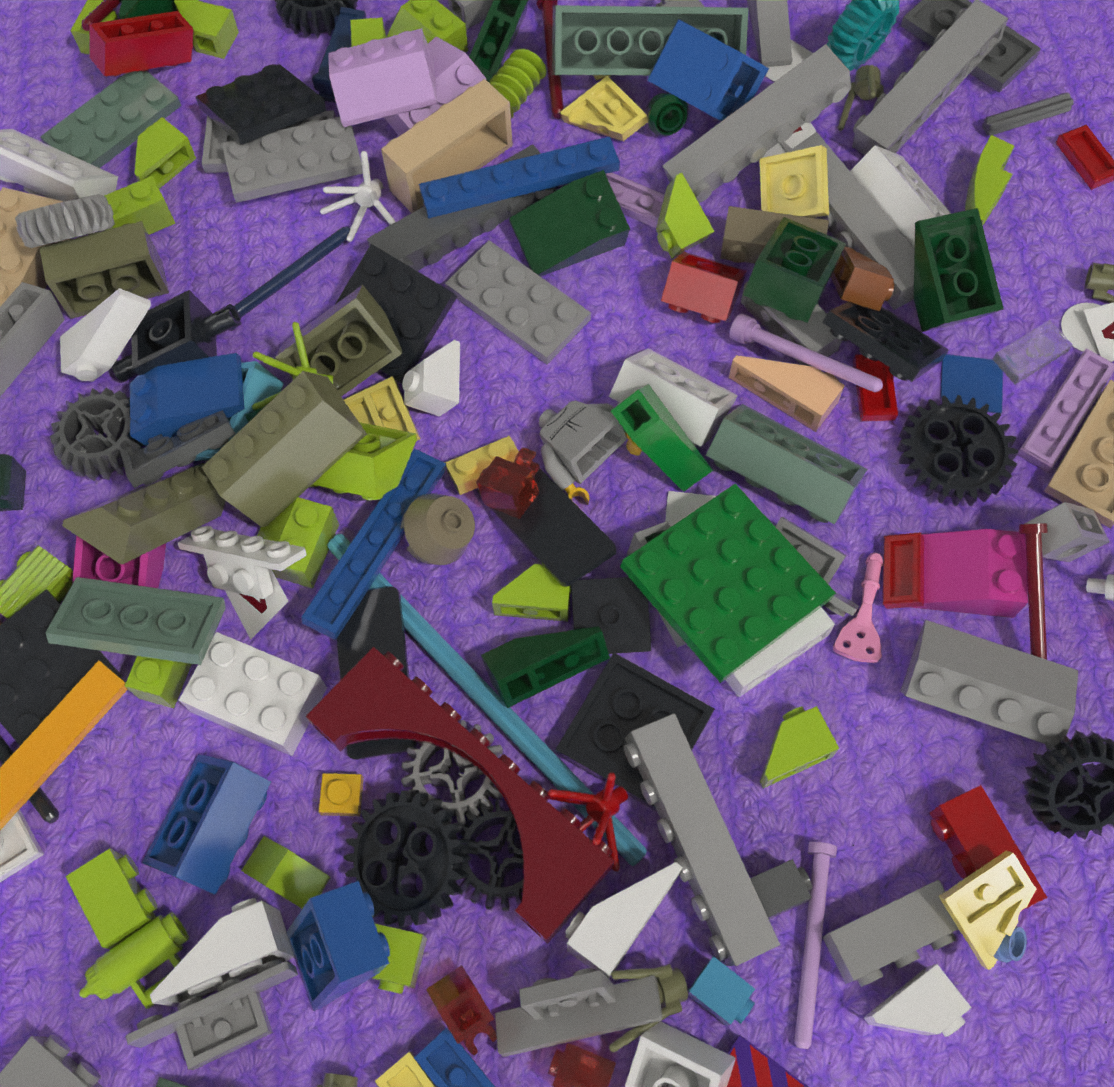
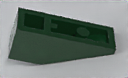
(497, 35)
(541, 661)

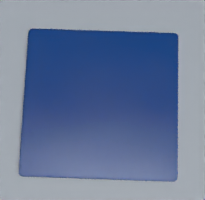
(973, 379)

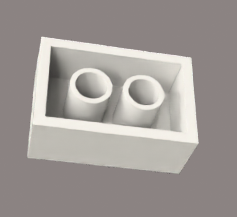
(253, 693)

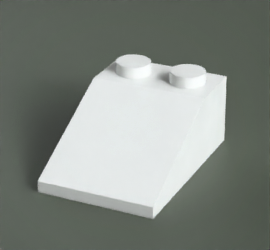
(615, 923)
(226, 952)
(677, 1060)

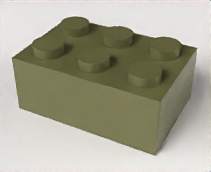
(96, 265)

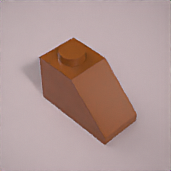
(862, 280)

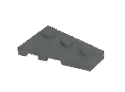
(164, 453)

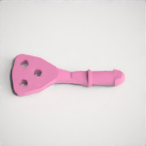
(862, 623)

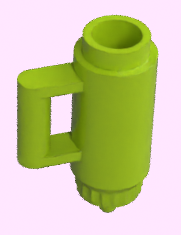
(135, 958)

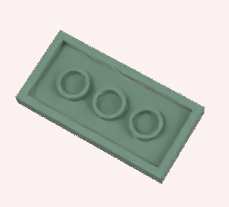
(113, 118)
(136, 620)

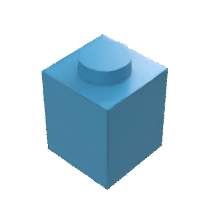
(722, 993)

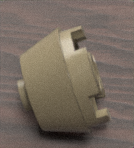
(438, 528)

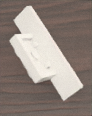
(241, 561)

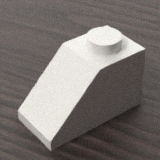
(434, 381)
(923, 1006)

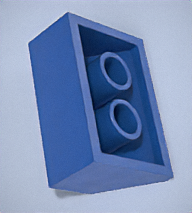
(207, 822)

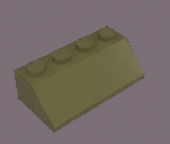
(284, 448)
(149, 515)

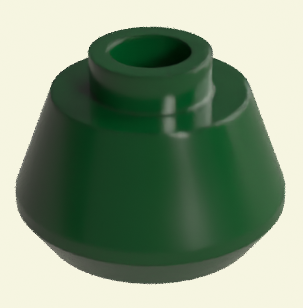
(666, 114)

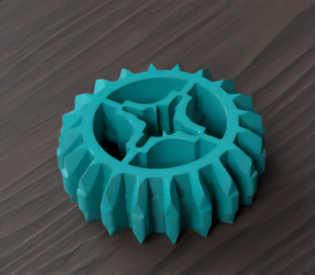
(862, 30)

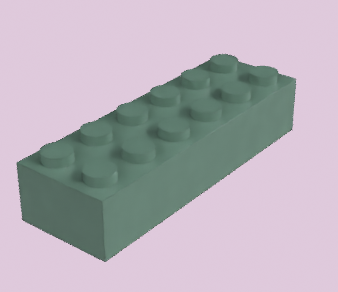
(632, 37)

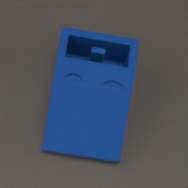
(706, 72)

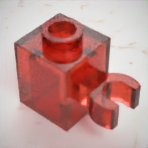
(510, 485)
(462, 1008)
(580, 1068)

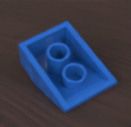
(184, 393)
(337, 943)

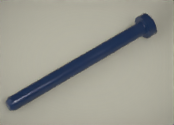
(291, 272)

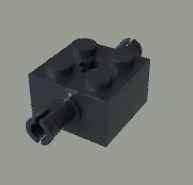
(174, 334)

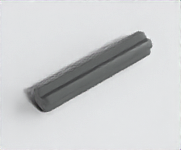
(1027, 114)

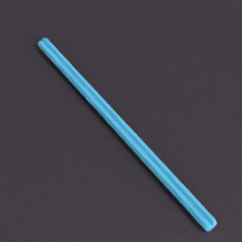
(493, 706)

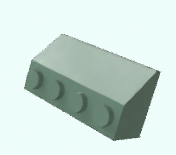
(785, 463)

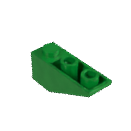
(661, 437)

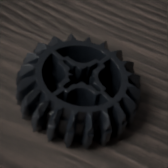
(311, 15)
(1063, 780)
(483, 849)

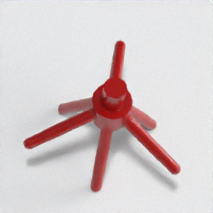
(599, 809)

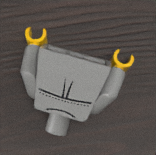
(579, 442)

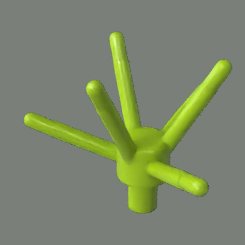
(285, 367)

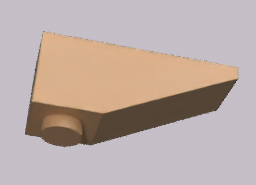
(793, 388)

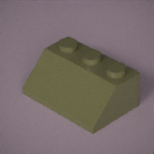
(346, 341)

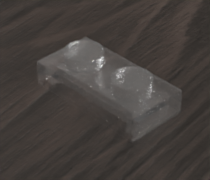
(1032, 352)

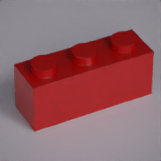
(140, 43)
(977, 835)

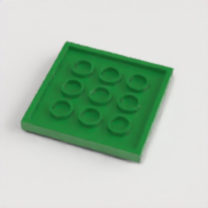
(727, 581)

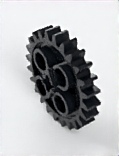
(957, 450)
(436, 868)

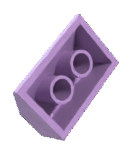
(452, 76)
(383, 77)

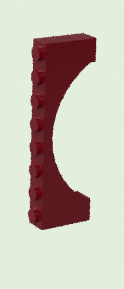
(559, 859)

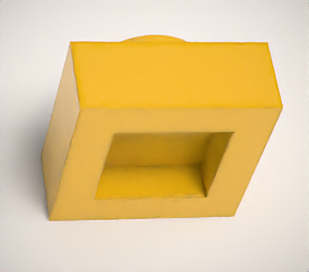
(341, 794)

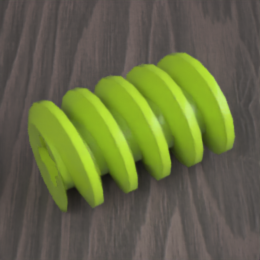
(519, 77)

